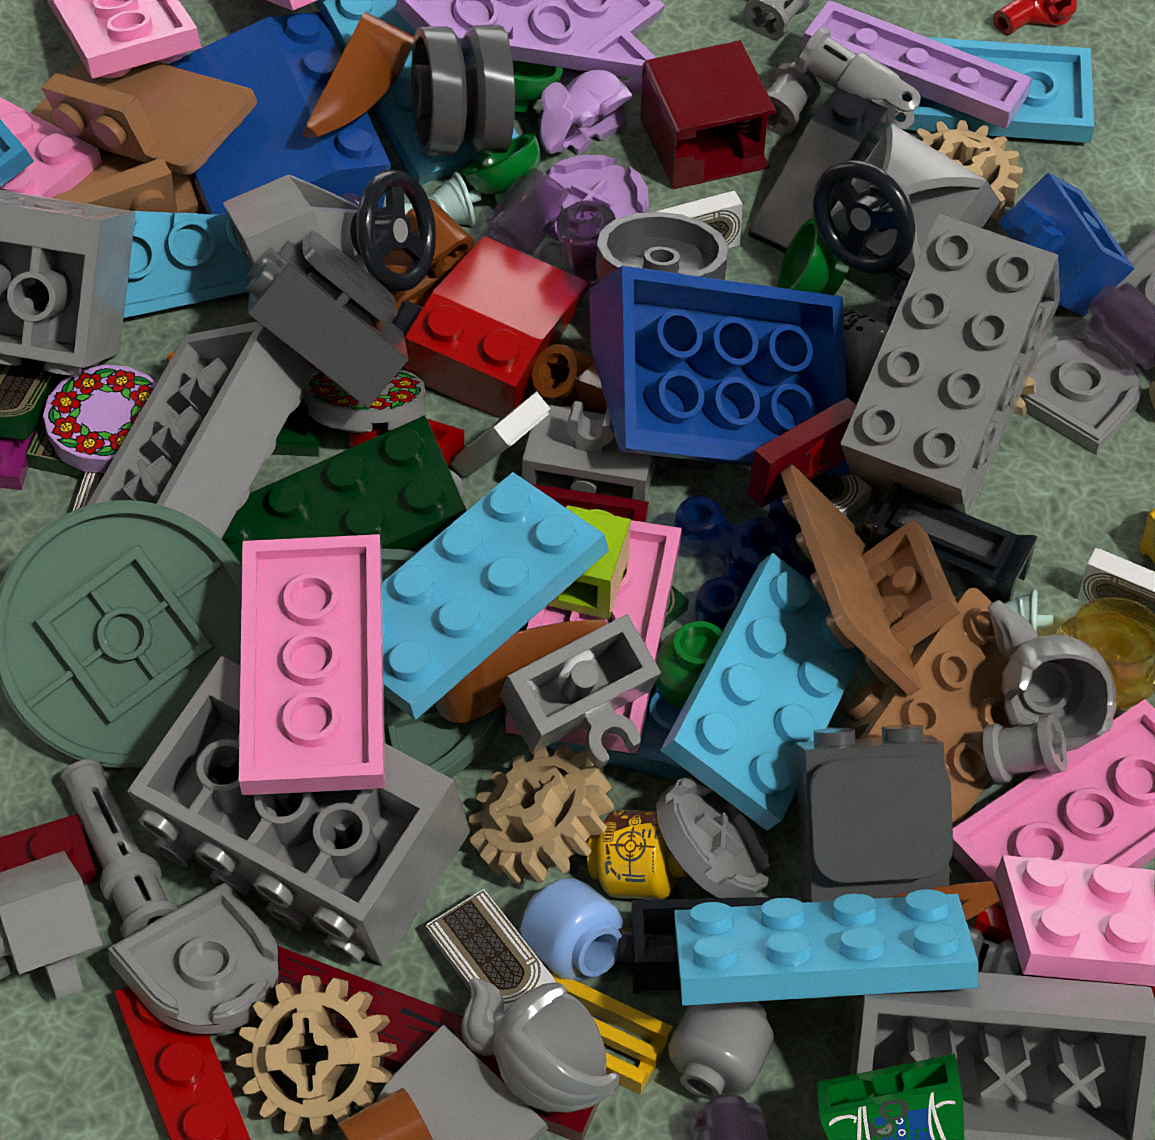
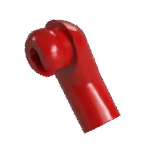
(1037, 12)

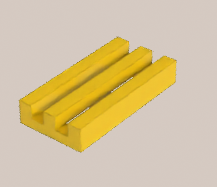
(631, 1020)

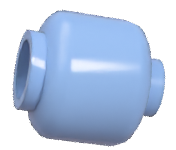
(572, 929)

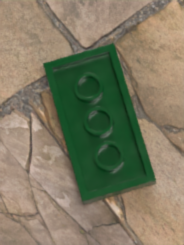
(381, 487)

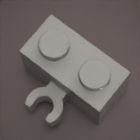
(582, 454)
(583, 689)
(47, 920)

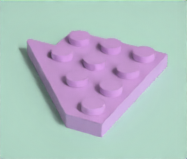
(552, 32)

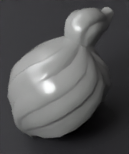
(1053, 677)
(542, 1044)

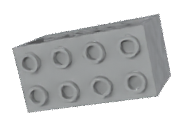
(62, 281)
(953, 364)
(321, 859)

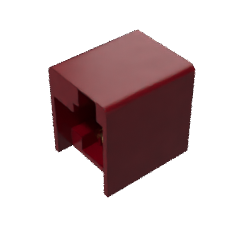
(705, 113)

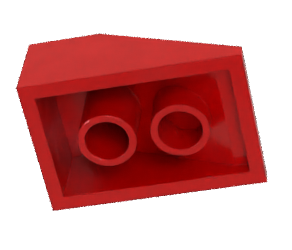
(490, 326)

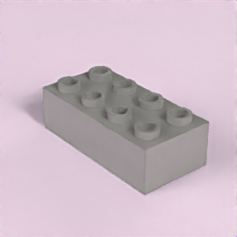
(209, 424)
(1029, 1053)

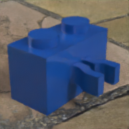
(1065, 223)

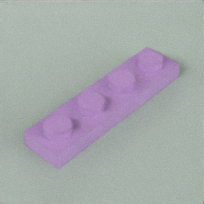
(928, 65)

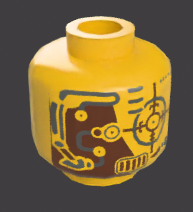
(633, 857)

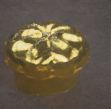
(1124, 638)

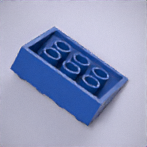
(287, 68)
(713, 362)

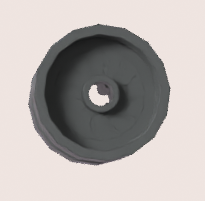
(462, 90)
(662, 244)

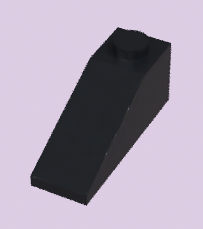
(839, 131)

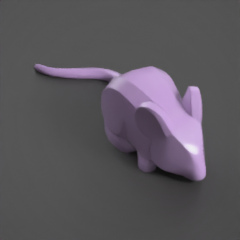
(584, 109)

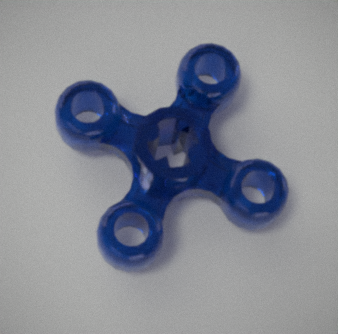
(739, 548)

